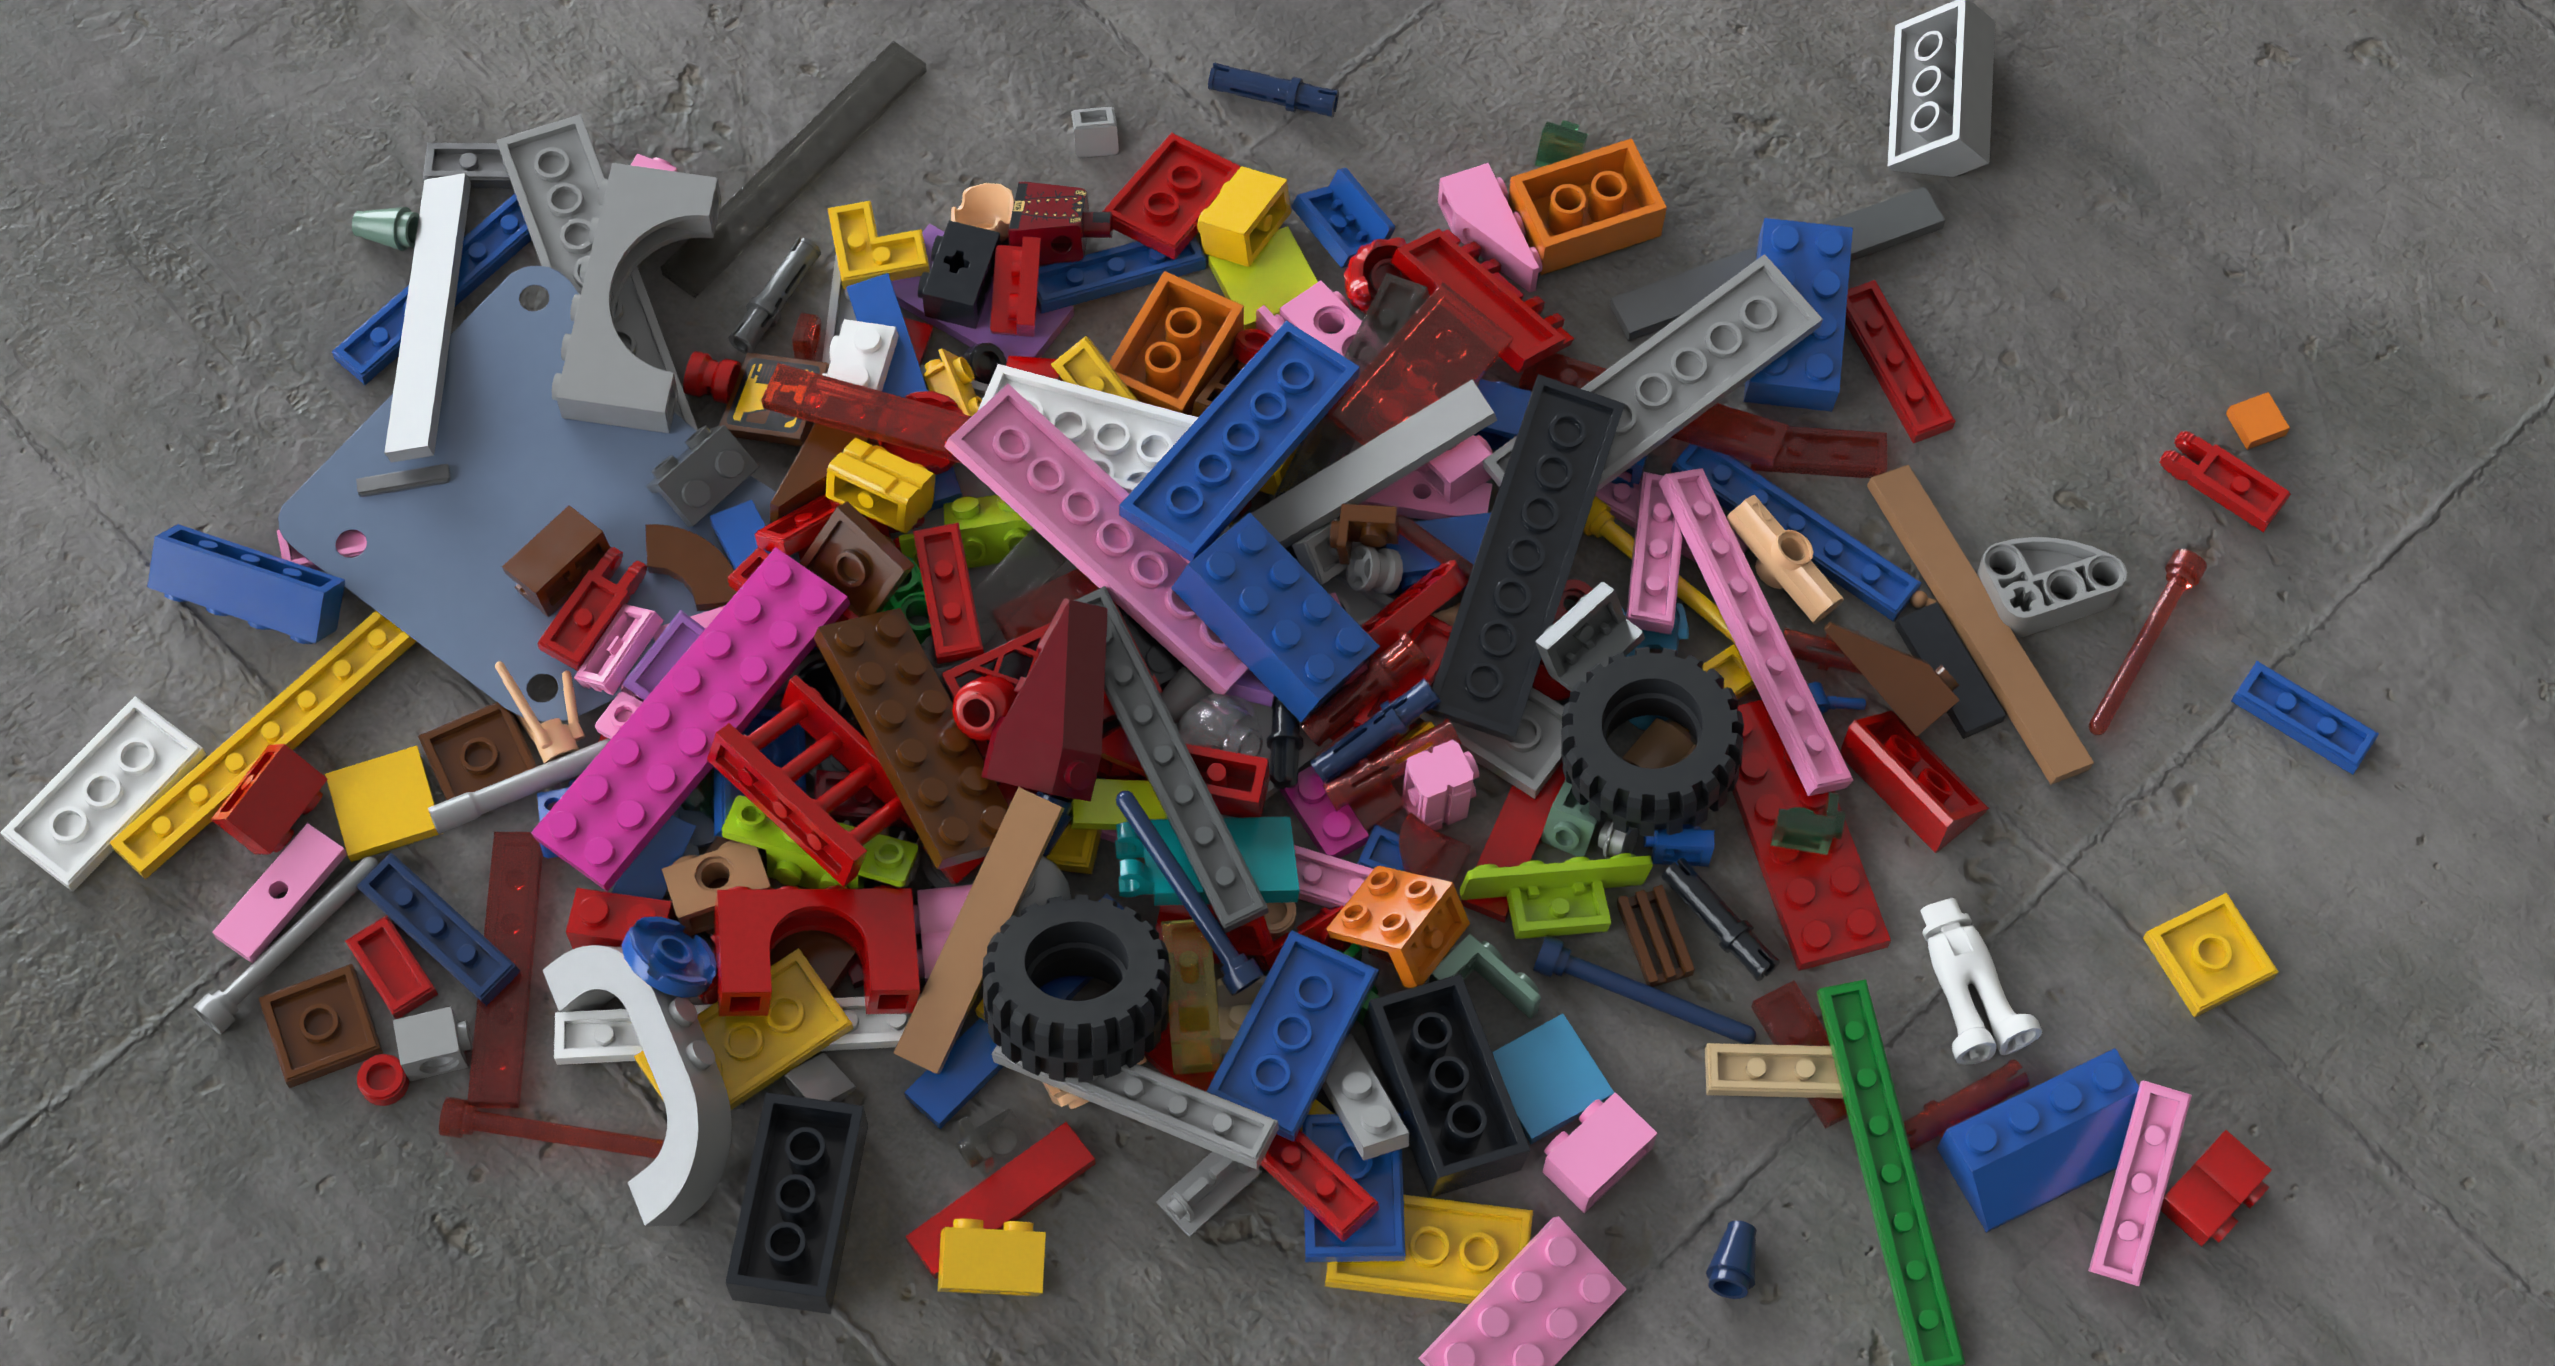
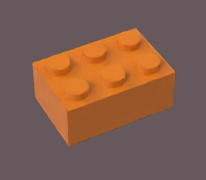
(1588, 205)
(1177, 343)

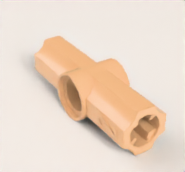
(1784, 559)

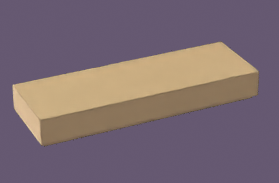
(1771, 1071)

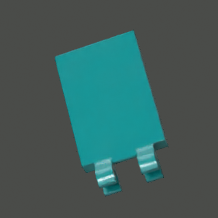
(1262, 841)

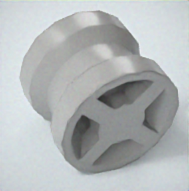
(1374, 569)

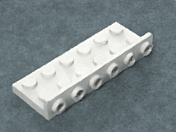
(1112, 430)

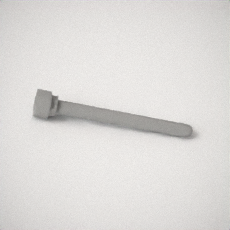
(219, 1008)

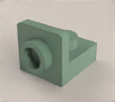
(1569, 824)

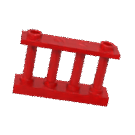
(790, 807)

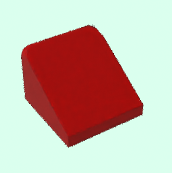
(1251, 937)

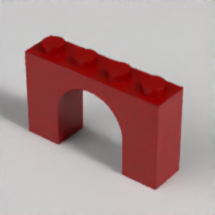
(872, 921)

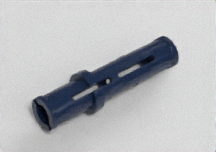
(1283, 92)
(1369, 736)

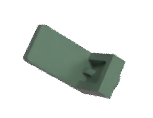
(1488, 962)

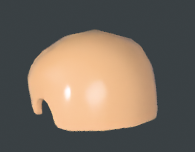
(986, 207)

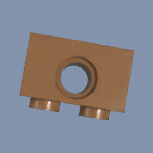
(692, 874)

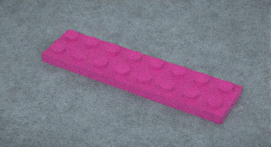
(666, 741)

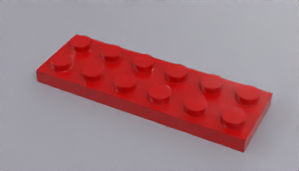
(1817, 896)

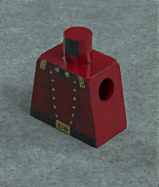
(1059, 218)

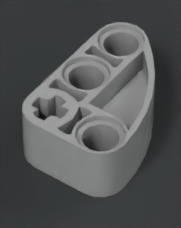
(2046, 566)

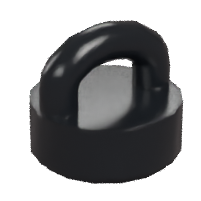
(984, 360)

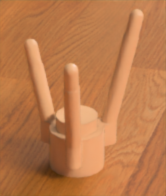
(552, 736)

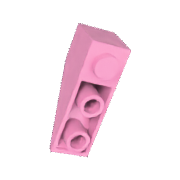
(1480, 212)

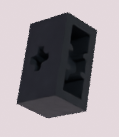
(959, 274)

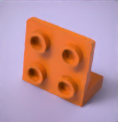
(1406, 916)

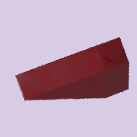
(1057, 718)

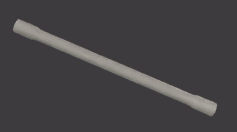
(474, 804)

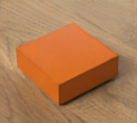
(2257, 420)

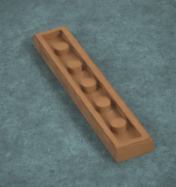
(988, 906)

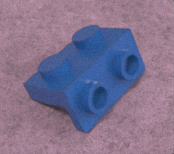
(1343, 216)

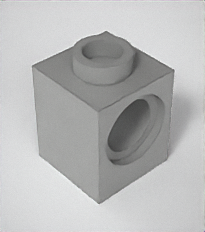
(432, 1043)

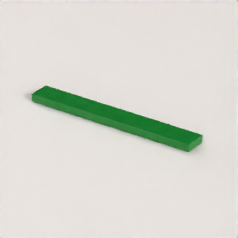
(1890, 1176)

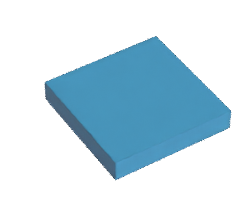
(1550, 1077)

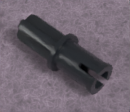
(1284, 746)

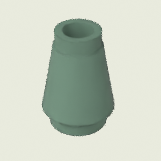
(387, 226)

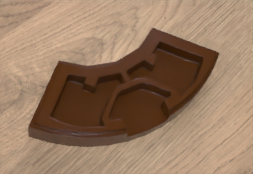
(690, 561)

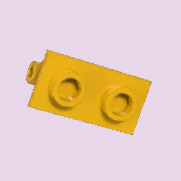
(954, 380)

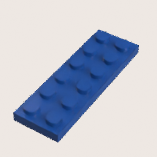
(1239, 441)

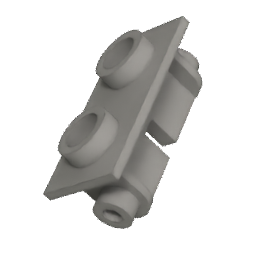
(1205, 1191)

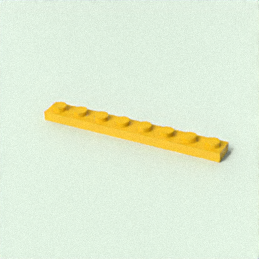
(285, 720)

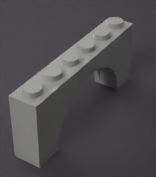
(637, 217)

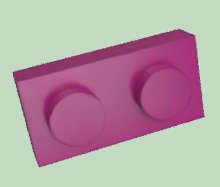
(1331, 831)

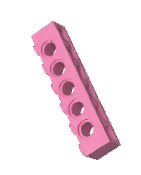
(1325, 311)

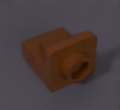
(1364, 524)

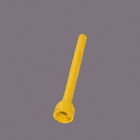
(1601, 523)

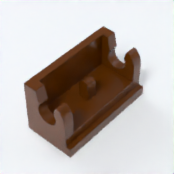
(557, 560)

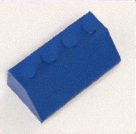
(2042, 1140)

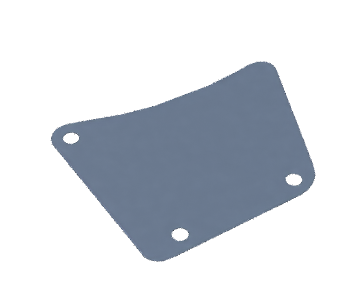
(512, 470)

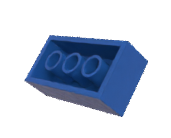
(1818, 266)
(1274, 616)

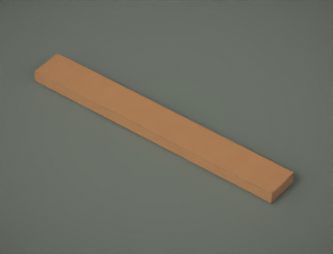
(1979, 625)

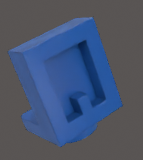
(1691, 843)

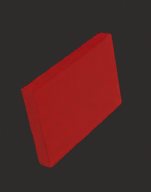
(1168, 195)

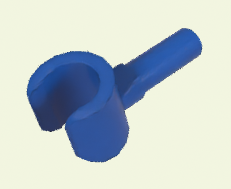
(1832, 702)

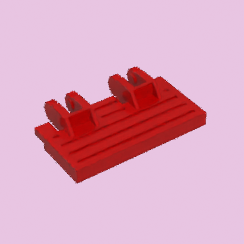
(1440, 259)

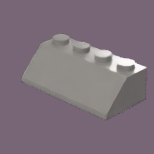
(1942, 91)

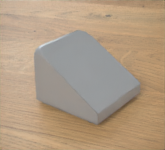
(1095, 132)
(819, 1080)

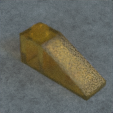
(1192, 999)

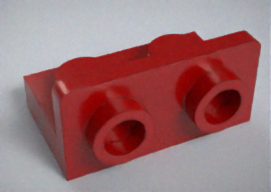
(1015, 288)

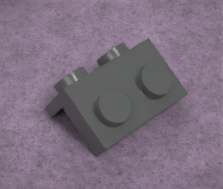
(703, 473)
(1587, 636)

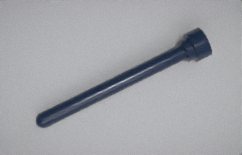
(1557, 960)
(1237, 969)

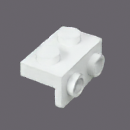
(862, 353)

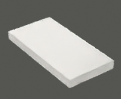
(102, 793)

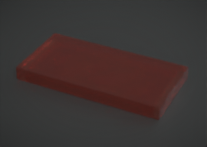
(1423, 362)

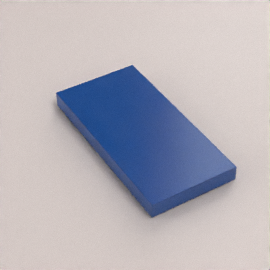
(1294, 1032)

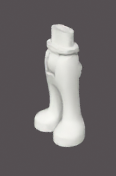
(1964, 959)

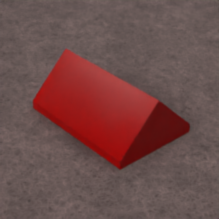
(1911, 778)

